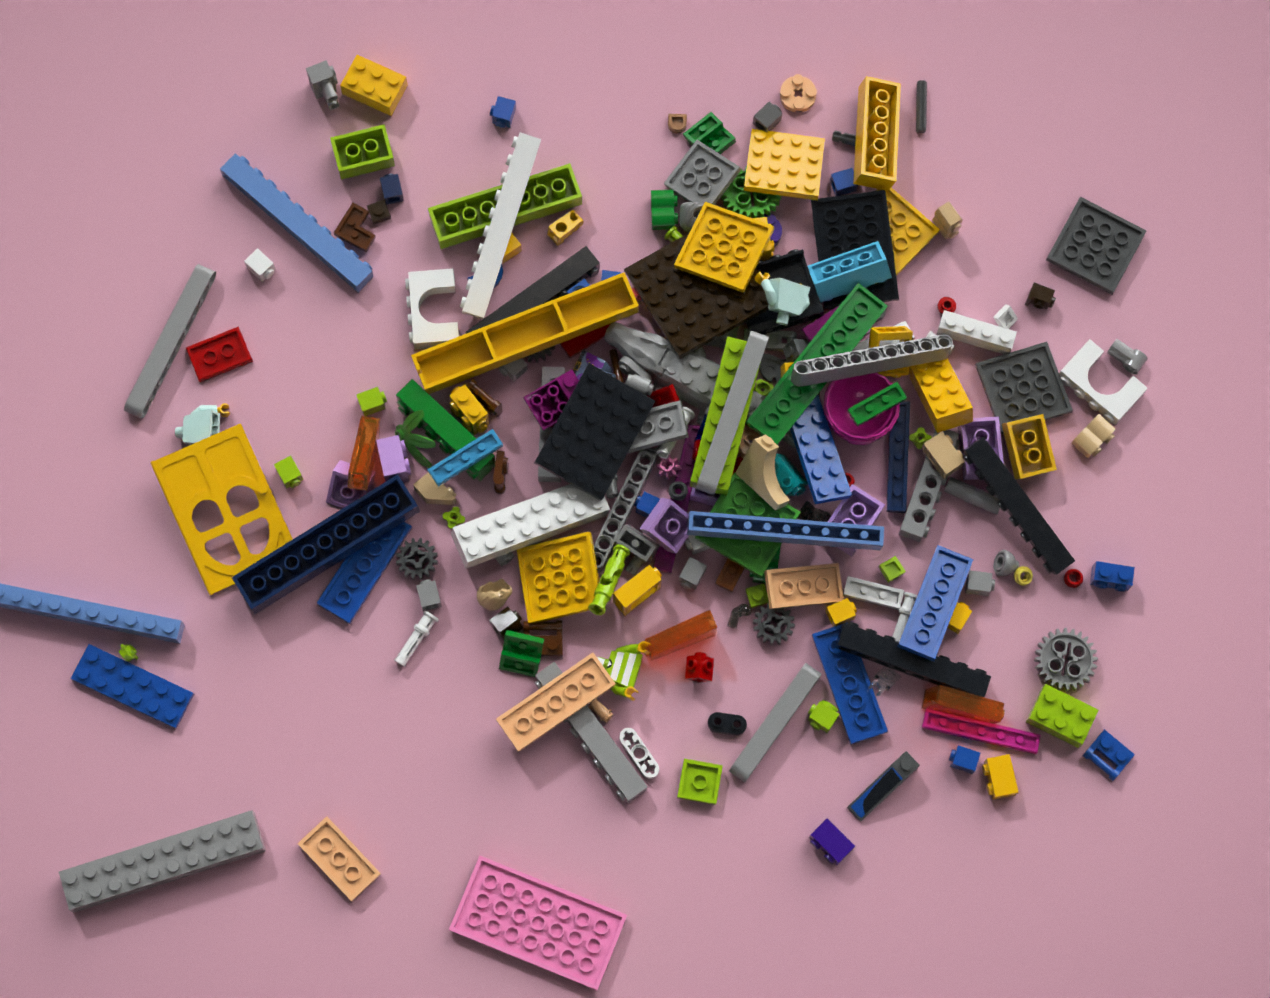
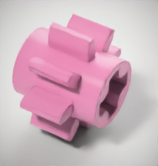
(665, 464)

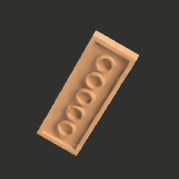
(555, 702)

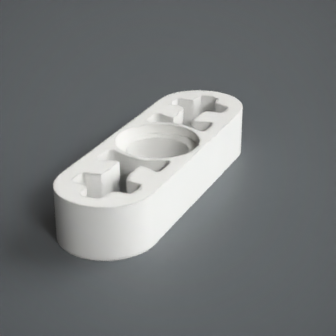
(651, 762)

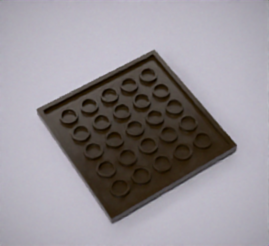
(690, 307)

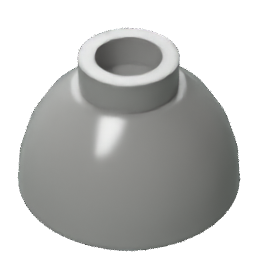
(1005, 563)

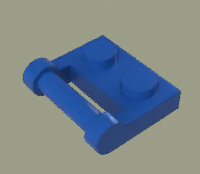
(1112, 750)

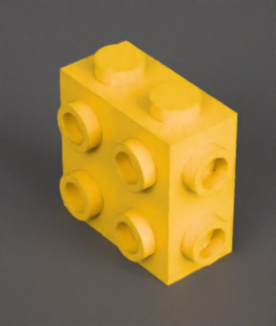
(469, 409)

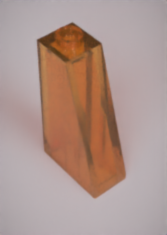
(364, 453)
(682, 635)
(963, 704)

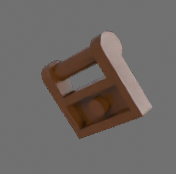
(490, 405)
(500, 469)
(553, 643)

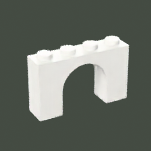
(422, 285)
(1111, 406)

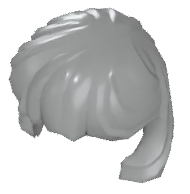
(688, 214)

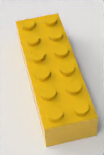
(877, 133)

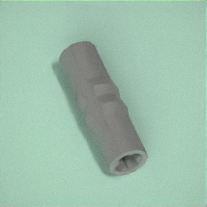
(972, 495)

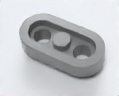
(628, 366)

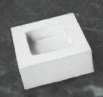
(1005, 317)

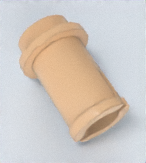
(601, 711)

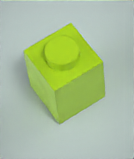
(371, 401)
(288, 472)

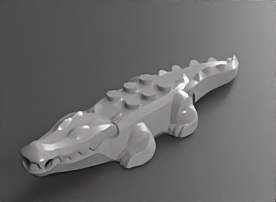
(691, 375)

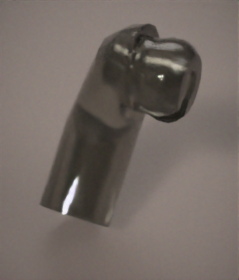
(737, 612)

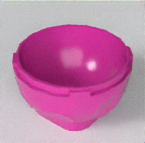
(848, 392)

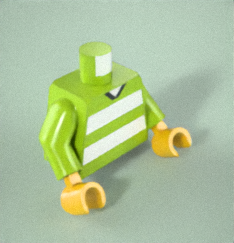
(624, 667)

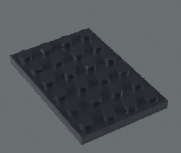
(850, 223)
(594, 432)

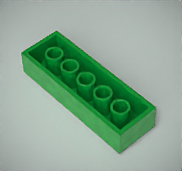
(441, 426)

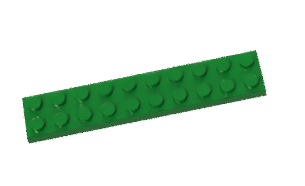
(838, 335)

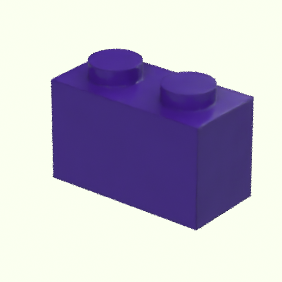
(831, 842)

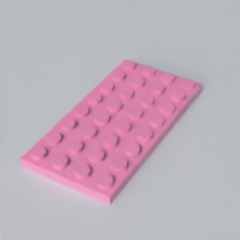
(538, 922)

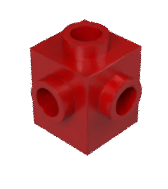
(699, 668)

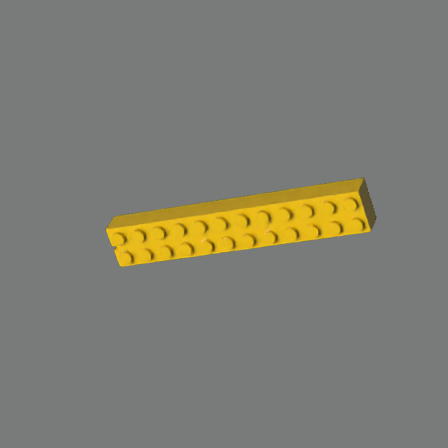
(525, 333)

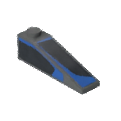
(883, 786)

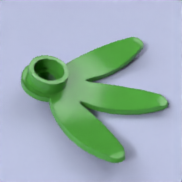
(412, 440)

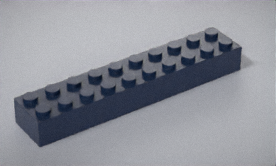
(326, 544)

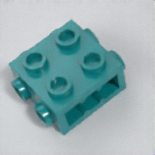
(789, 477)

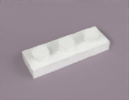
(873, 593)

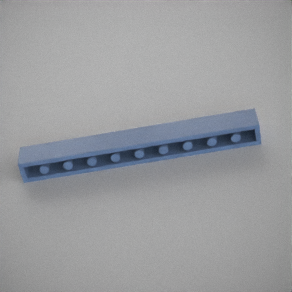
(296, 222)
(785, 530)
(91, 613)

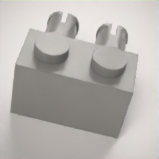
(322, 81)
(639, 545)

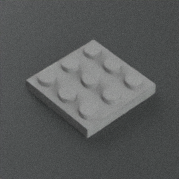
(702, 175)

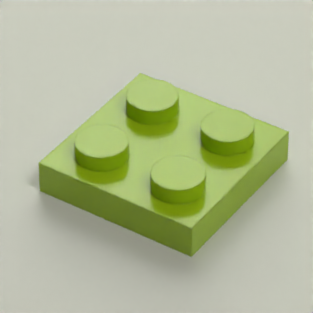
(699, 781)

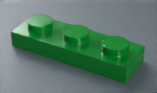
(877, 404)

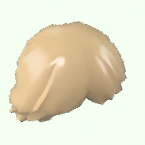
(494, 594)

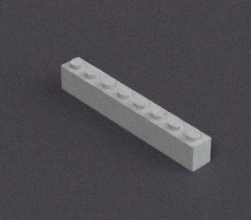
(600, 745)

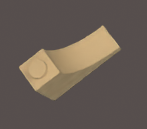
(759, 472)

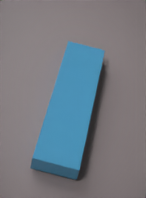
(465, 457)

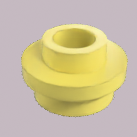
(1027, 577)

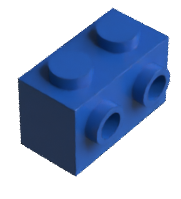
(1111, 575)

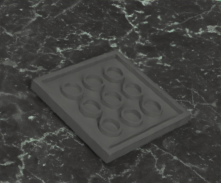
(1096, 245)
(1024, 385)

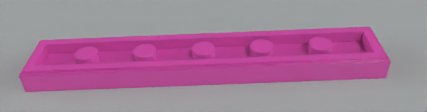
(981, 731)

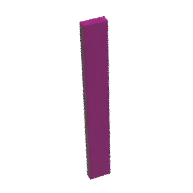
(665, 560)

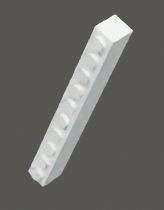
(501, 225)

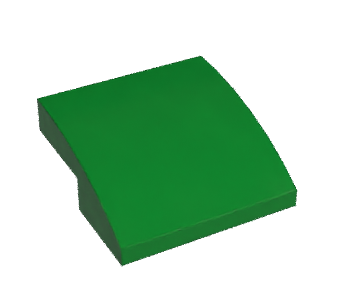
(711, 133)
(521, 653)

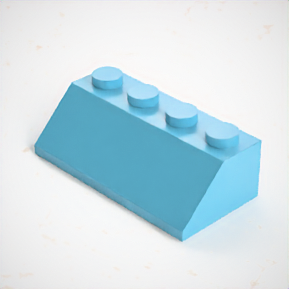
(842, 272)

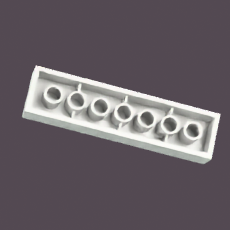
(526, 524)

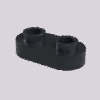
(726, 725)

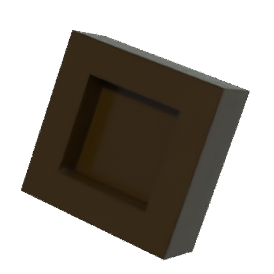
(378, 212)

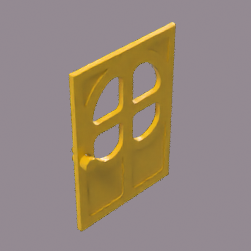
(208, 473)

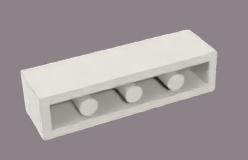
(976, 332)

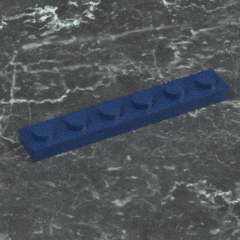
(898, 461)

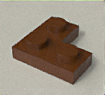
(351, 230)

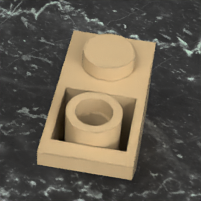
(432, 493)

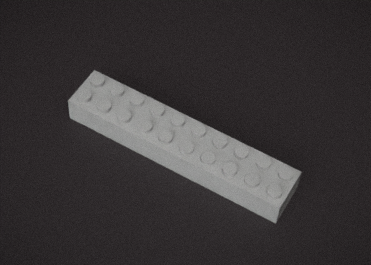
(162, 861)

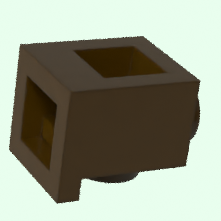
(1040, 296)

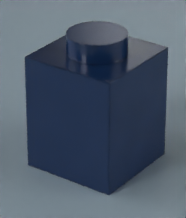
(391, 189)

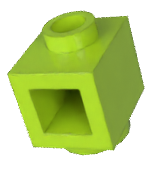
(823, 716)

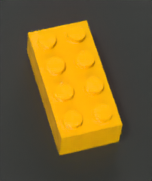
(941, 394)

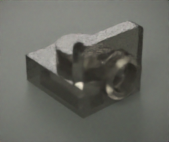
(810, 513)

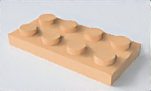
(803, 586)
(339, 859)

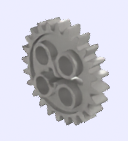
(1082, 664)

